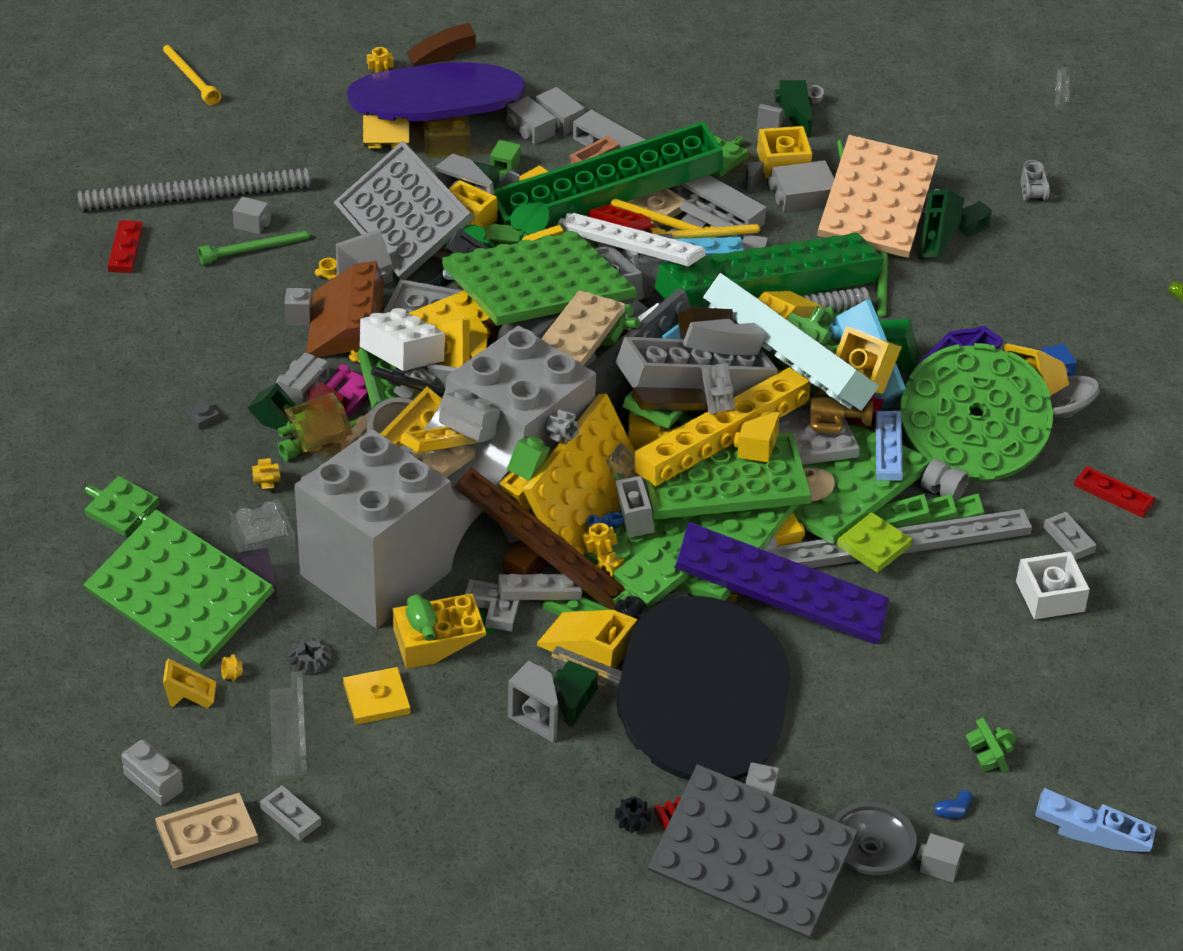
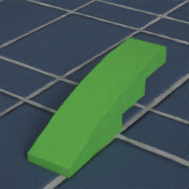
(922, 511)

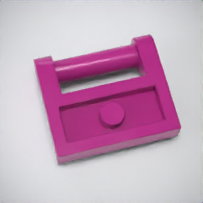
(354, 389)

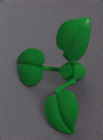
(526, 218)

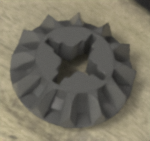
(303, 662)

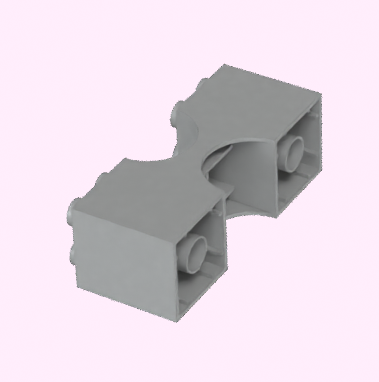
(389, 525)

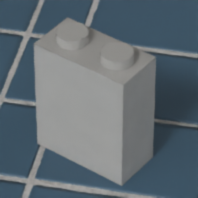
(801, 185)

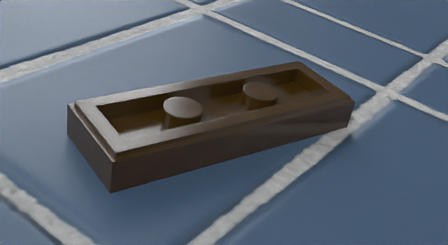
(670, 399)

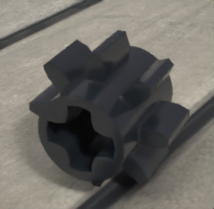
(632, 607)
(633, 814)

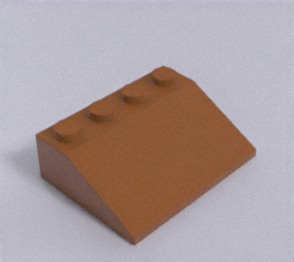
(340, 307)

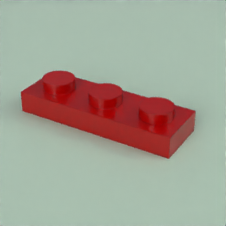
(125, 246)

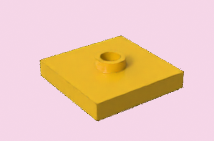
(456, 343)
(376, 695)

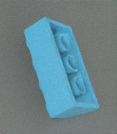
(865, 319)

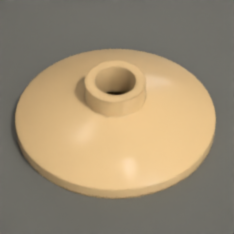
(820, 482)

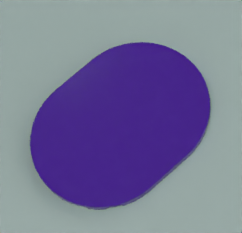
(435, 91)

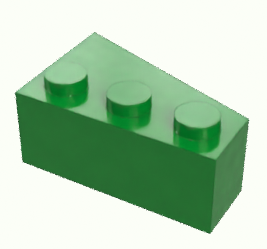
(902, 334)

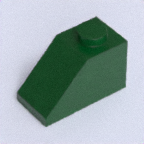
(270, 407)
(574, 689)

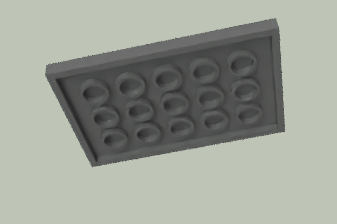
(753, 851)

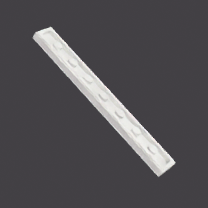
(633, 239)

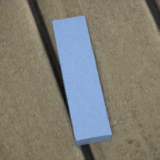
(888, 446)

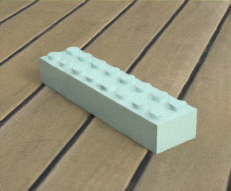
(793, 345)

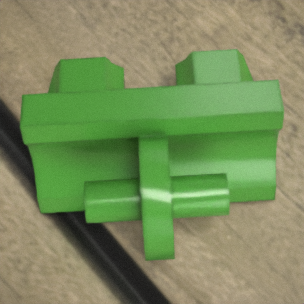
(993, 756)

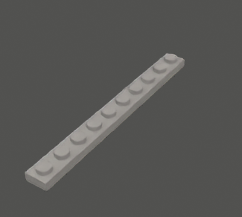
(924, 537)

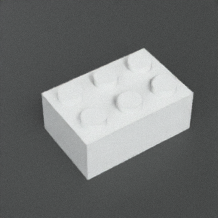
(402, 339)

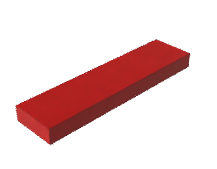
(620, 216)

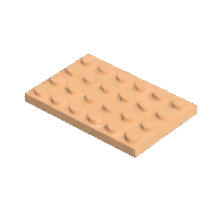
(878, 194)

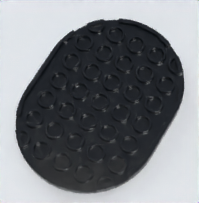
(703, 687)

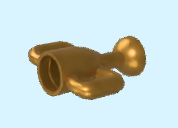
(828, 410)

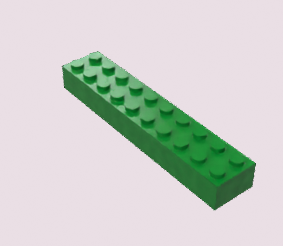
(617, 174)
(791, 267)

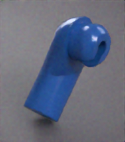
(610, 519)
(954, 808)

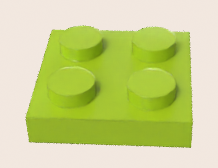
(874, 542)

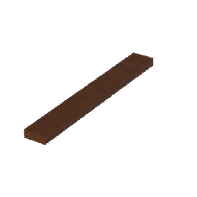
(539, 538)

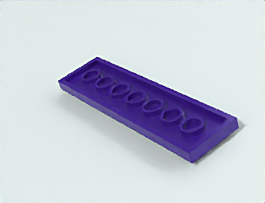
(782, 583)

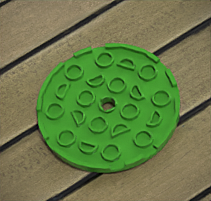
(1002, 385)

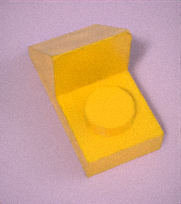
(187, 683)

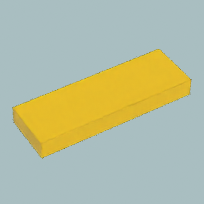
(434, 439)

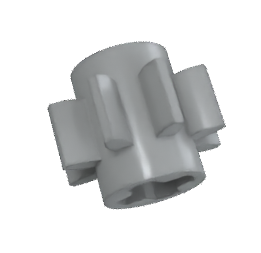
(562, 426)

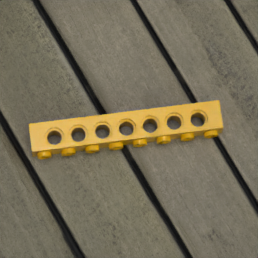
(717, 431)

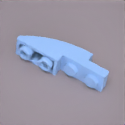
(1099, 827)

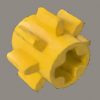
(380, 60)
(265, 473)
(600, 539)
(609, 563)

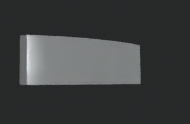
(725, 337)

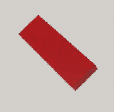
(1114, 491)

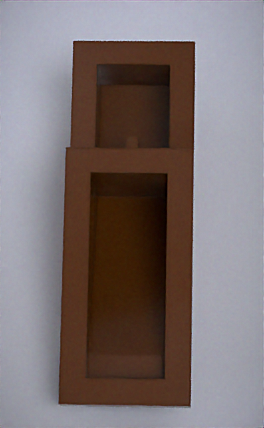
(443, 45)
(523, 561)

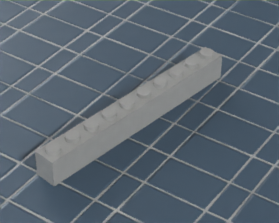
(706, 189)

